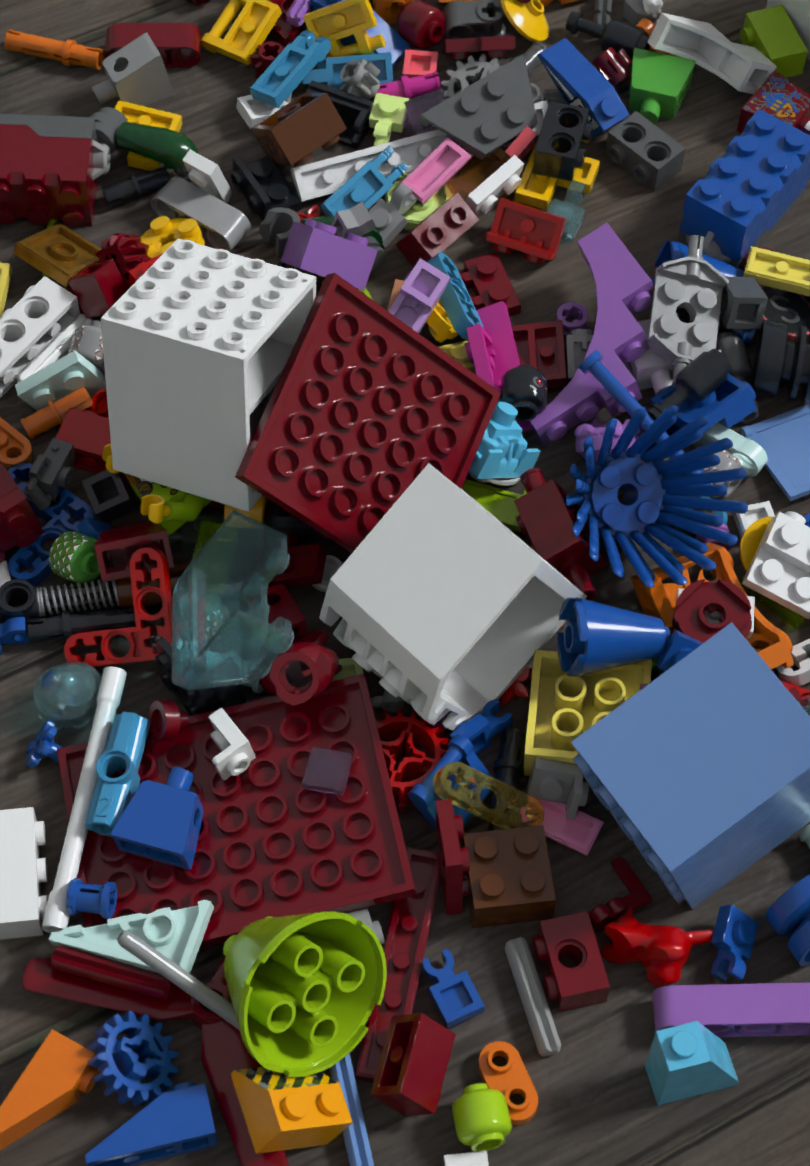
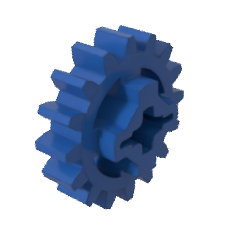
(133, 1058)

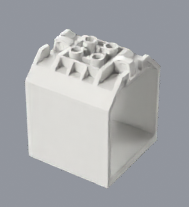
(444, 601)

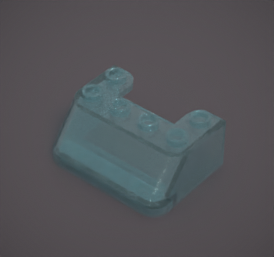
(223, 608)

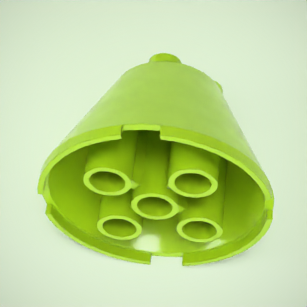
(304, 988)

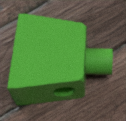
(658, 84)

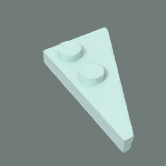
(172, 933)

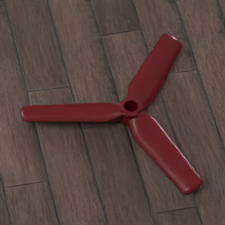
(221, 1042)

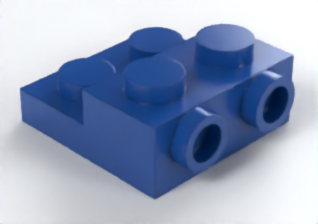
(725, 405)

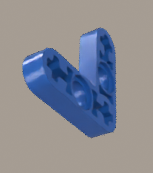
(58, 523)

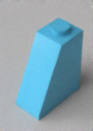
(688, 1063)

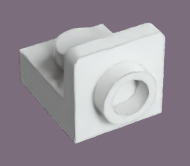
(235, 747)

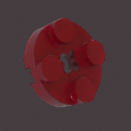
(711, 597)

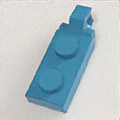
(329, 69)

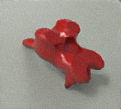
(658, 947)

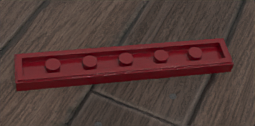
(404, 955)

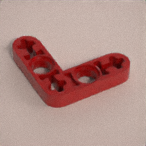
(137, 636)

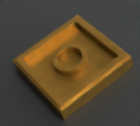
(57, 252)

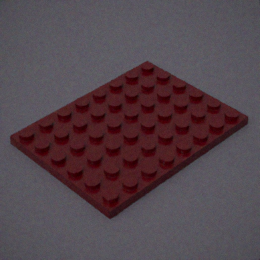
(262, 835)

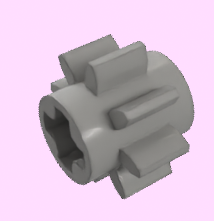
(360, 78)

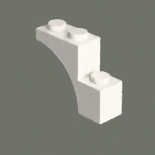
(700, 41)

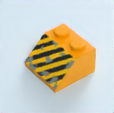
(290, 1110)

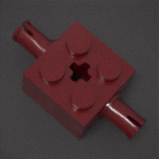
(549, 526)

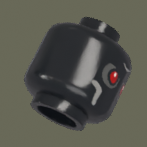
(525, 390)

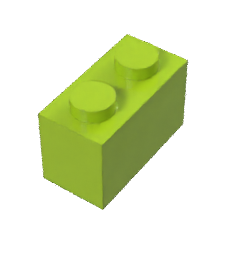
(776, 38)

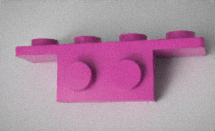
(493, 347)

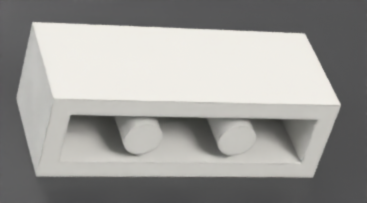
(21, 873)

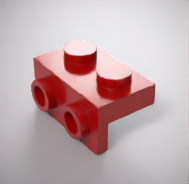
(526, 230)

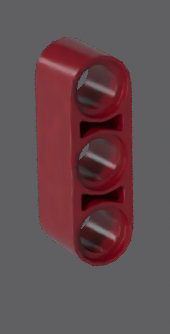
(176, 42)

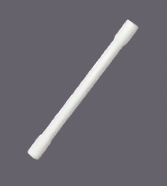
(108, 701)

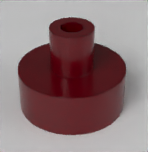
(166, 720)

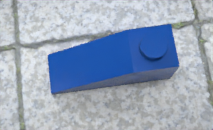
(165, 1128)

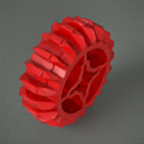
(415, 764)

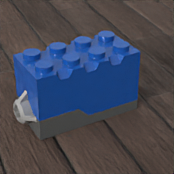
(748, 189)

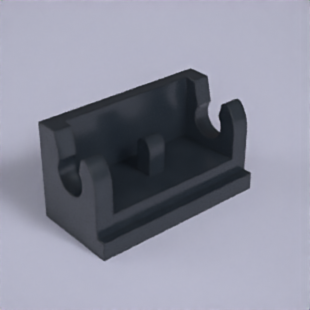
(352, 110)

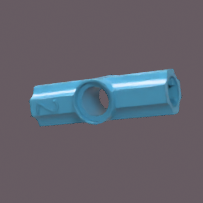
(122, 753)

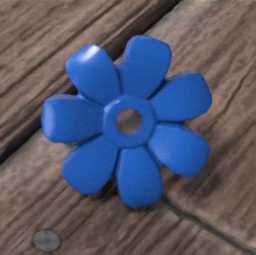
(43, 746)

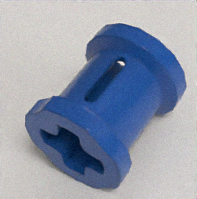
(91, 898)

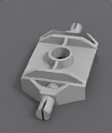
(697, 289)

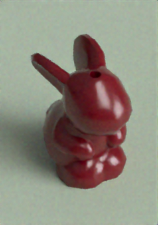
(302, 670)

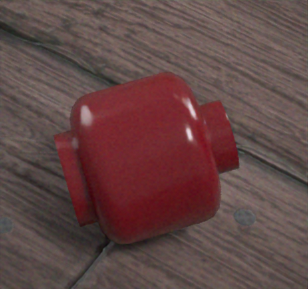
(421, 24)

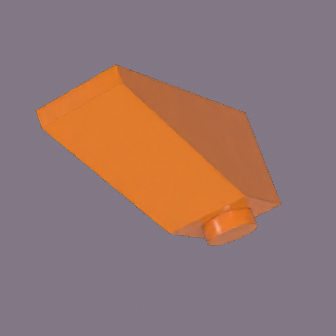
(46, 1087)

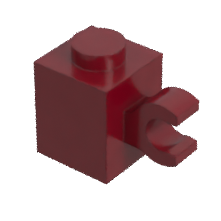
(97, 287)

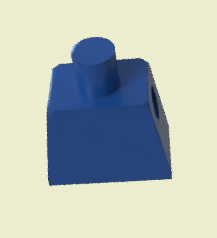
(162, 821)

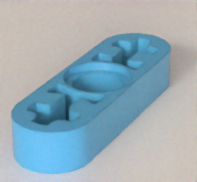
(456, 297)

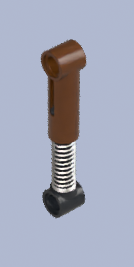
(42, 602)

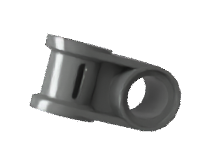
(472, 19)

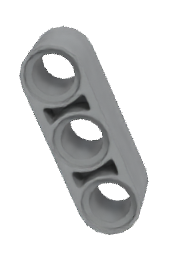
(220, 223)

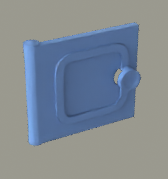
(787, 448)

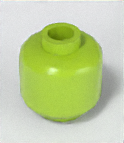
(481, 1117)

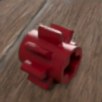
(266, 55)
(613, 65)

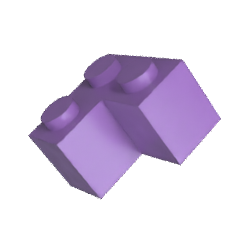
(321, 252)

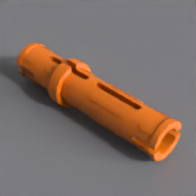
(64, 51)

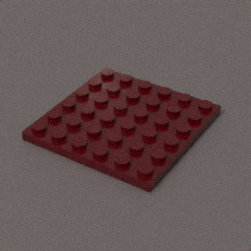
(362, 417)

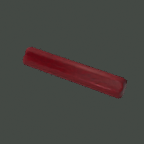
(111, 972)

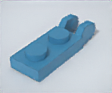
(290, 68)
(364, 186)

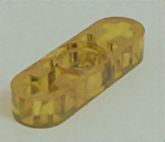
(471, 802)

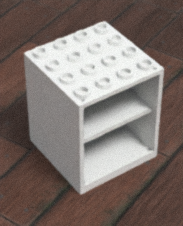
(196, 364)

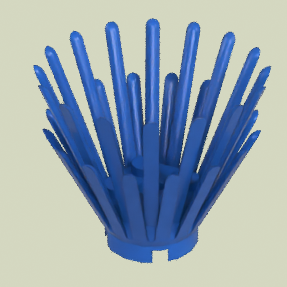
(653, 495)

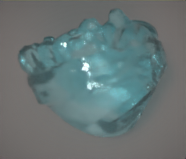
(67, 695)

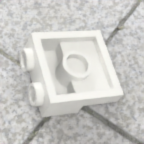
(783, 563)

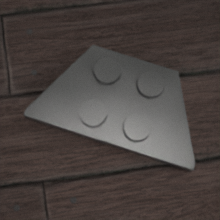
(488, 111)

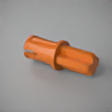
(55, 412)

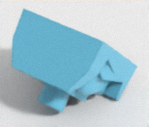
(503, 447)

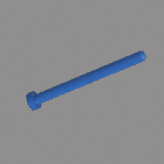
(621, 395)

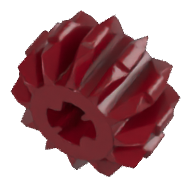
(126, 251)

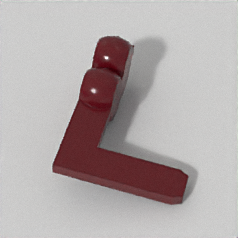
(616, 907)

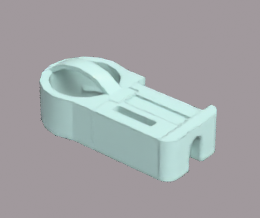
(749, 452)

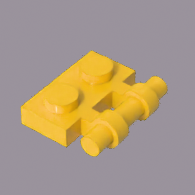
(343, 20)

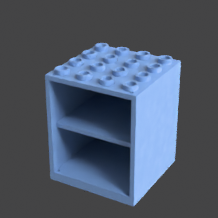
(704, 766)

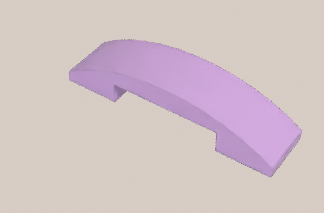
(419, 295)

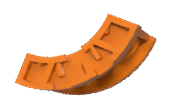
(660, 603)

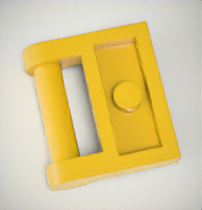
(247, 30)

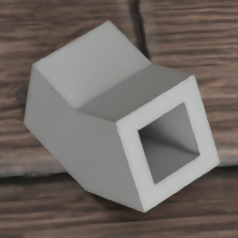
(634, 12)
(353, 220)

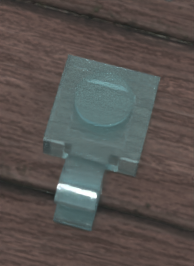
(570, 210)

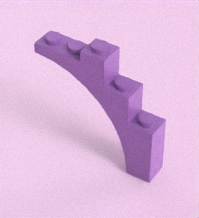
(617, 335)

